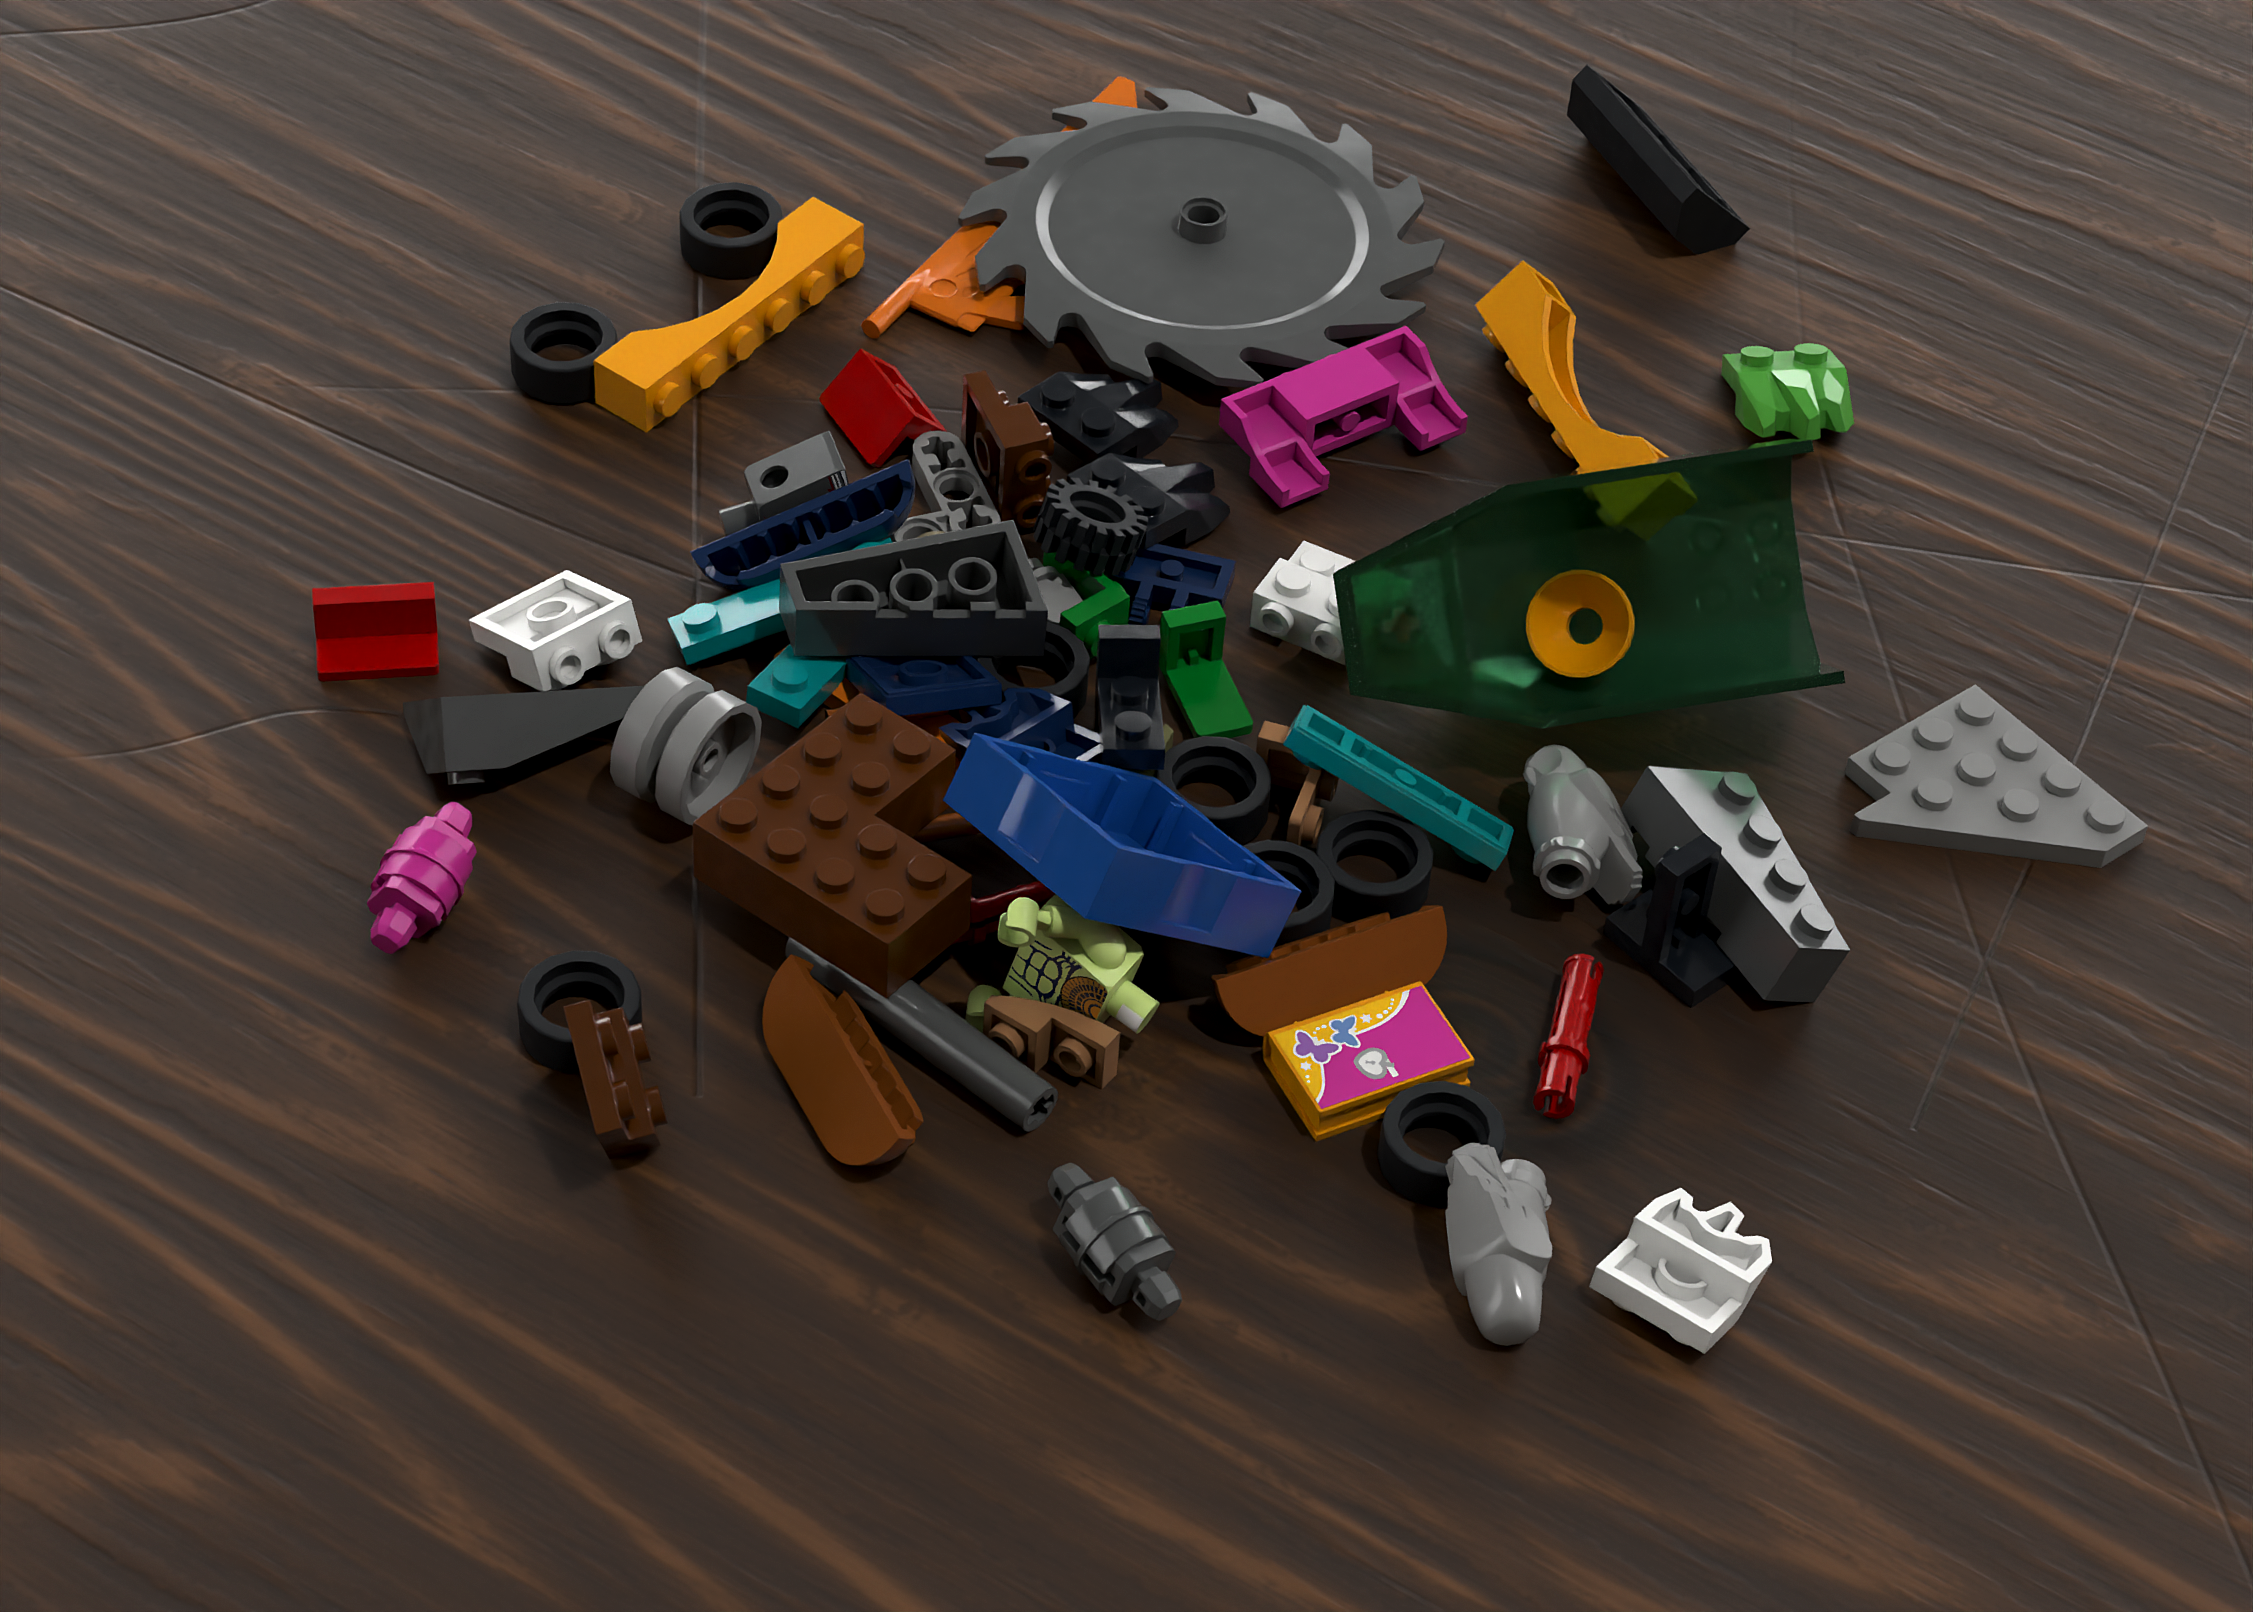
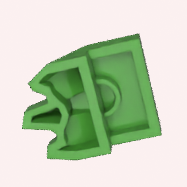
(1789, 390)

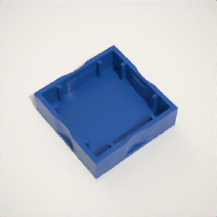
(1121, 847)

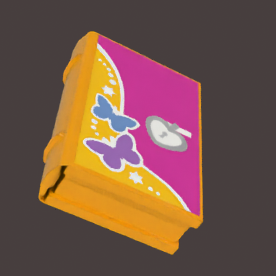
(1359, 1057)

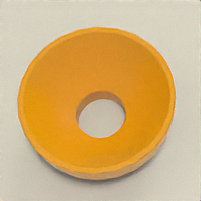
(1550, 618)

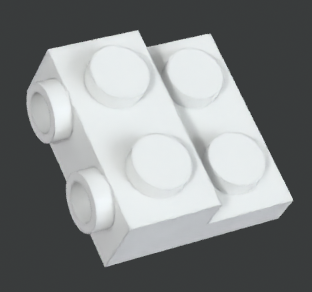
(1300, 601)
(559, 630)

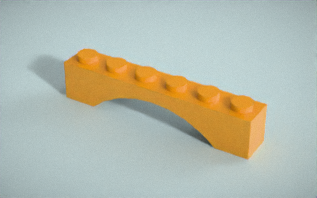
(1537, 332)
(663, 368)

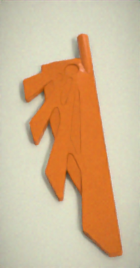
(948, 280)

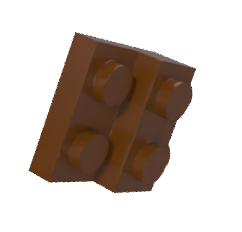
(1006, 449)
(612, 1078)

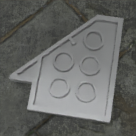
(1986, 785)

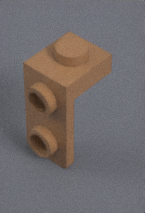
(1292, 774)

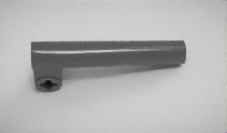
(945, 1042)

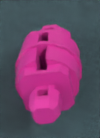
(421, 877)

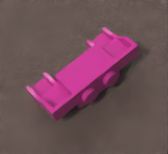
(1336, 403)

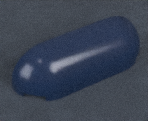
(823, 526)

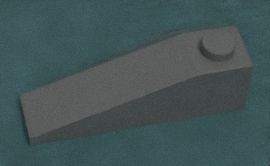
(499, 730)

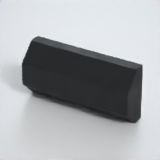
(1652, 165)

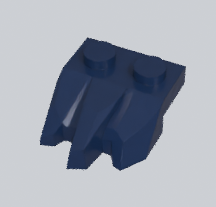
(1029, 719)

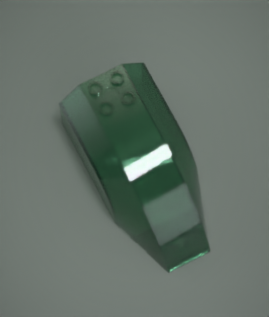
(1688, 538)

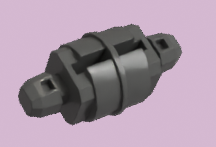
(1114, 1241)

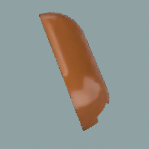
(1332, 969)
(837, 1069)

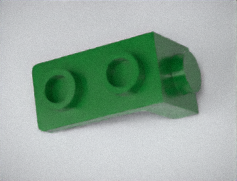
(1102, 604)
(1196, 673)

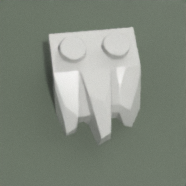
(1685, 1269)

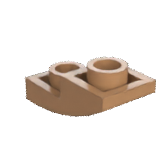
(1045, 1031)

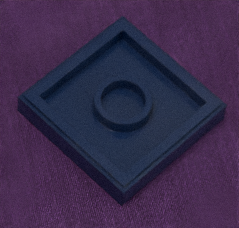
(924, 682)

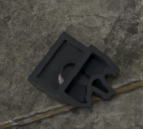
(1101, 417)
(1171, 496)

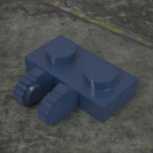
(1174, 579)

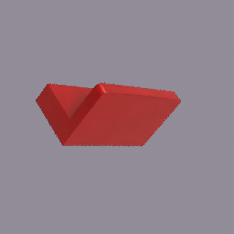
(876, 407)
(376, 631)

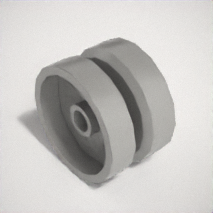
(684, 744)

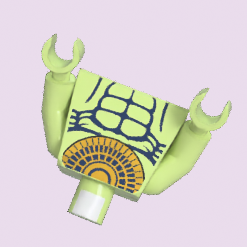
(1069, 965)

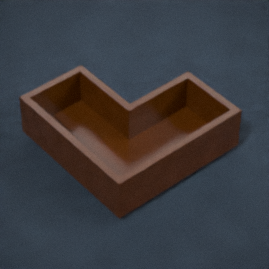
(830, 851)

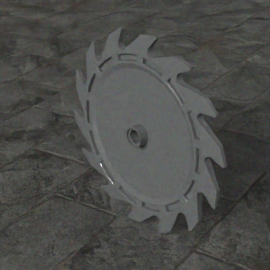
(1200, 236)

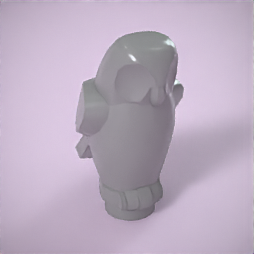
(1578, 830)
(1498, 1240)

